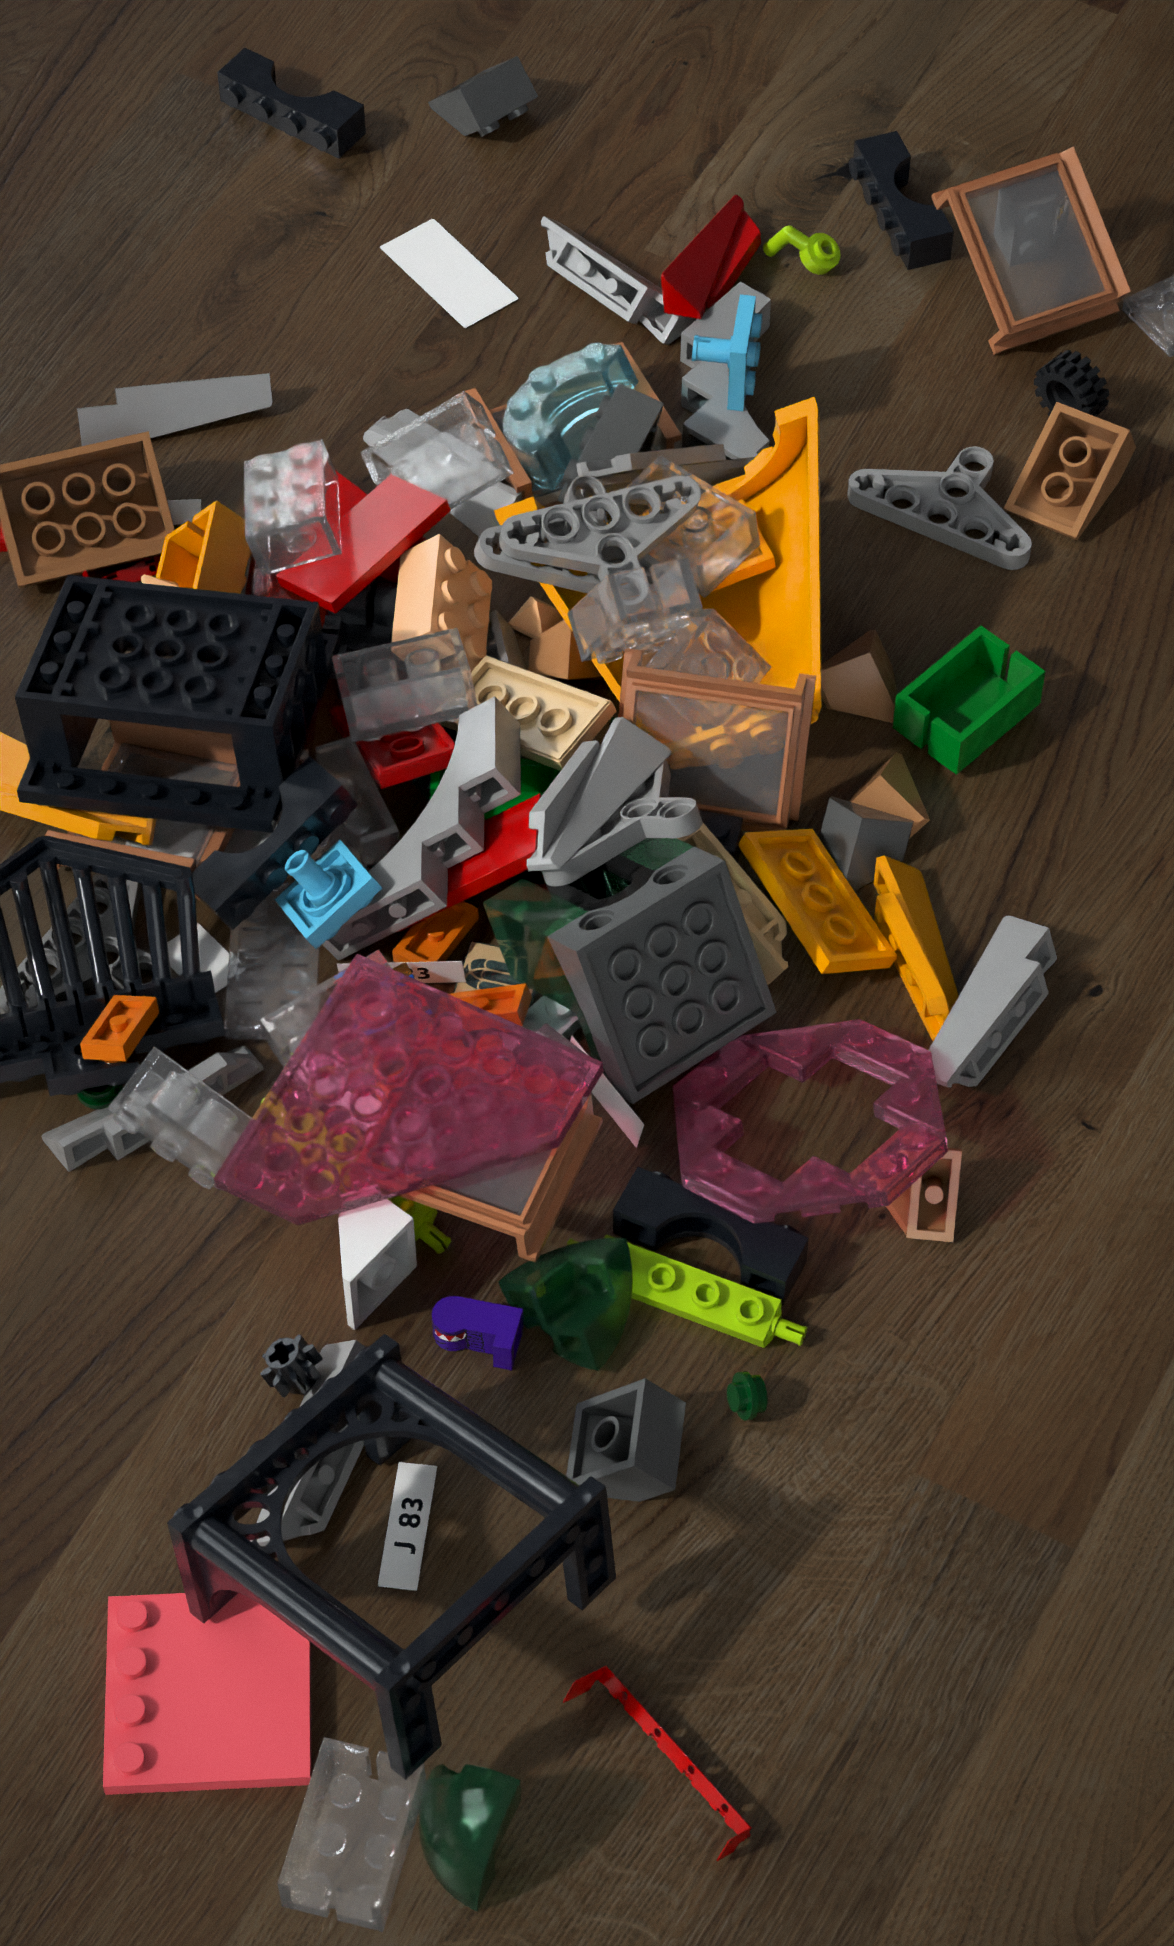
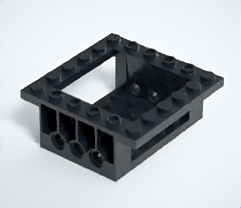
(259, 691)

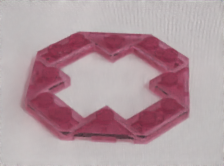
(816, 1186)

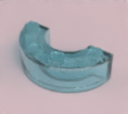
(556, 400)

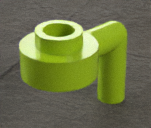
(818, 252)

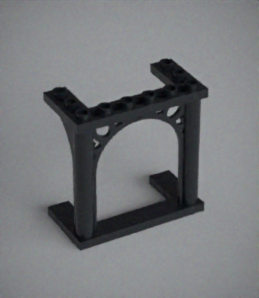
(393, 1407)

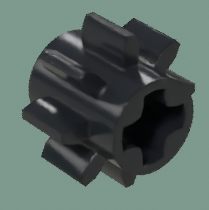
(291, 1365)

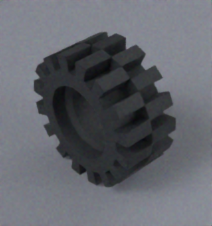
(1071, 383)

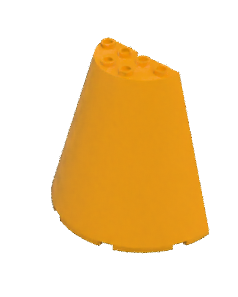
(782, 606)

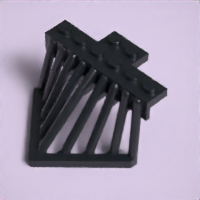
(50, 1035)

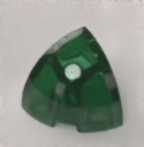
(576, 1297)
(463, 1826)

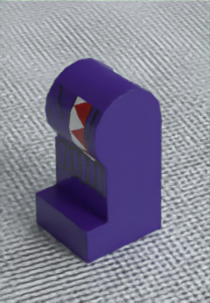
(478, 1327)

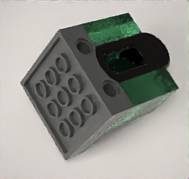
(642, 955)

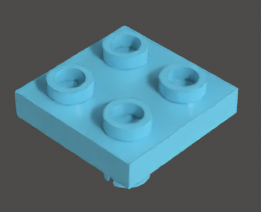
(738, 352)
(326, 891)

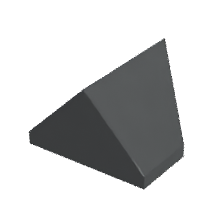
(860, 835)

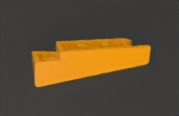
(93, 824)
(911, 929)

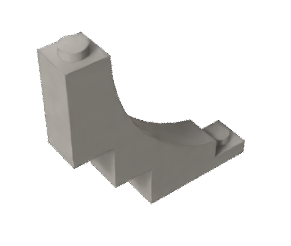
(707, 383)
(449, 830)

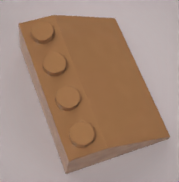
(83, 509)

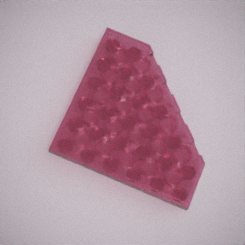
(401, 1096)

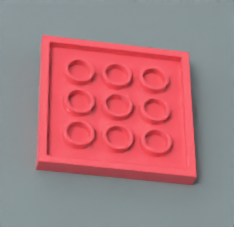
(204, 1699)

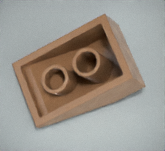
(1070, 471)

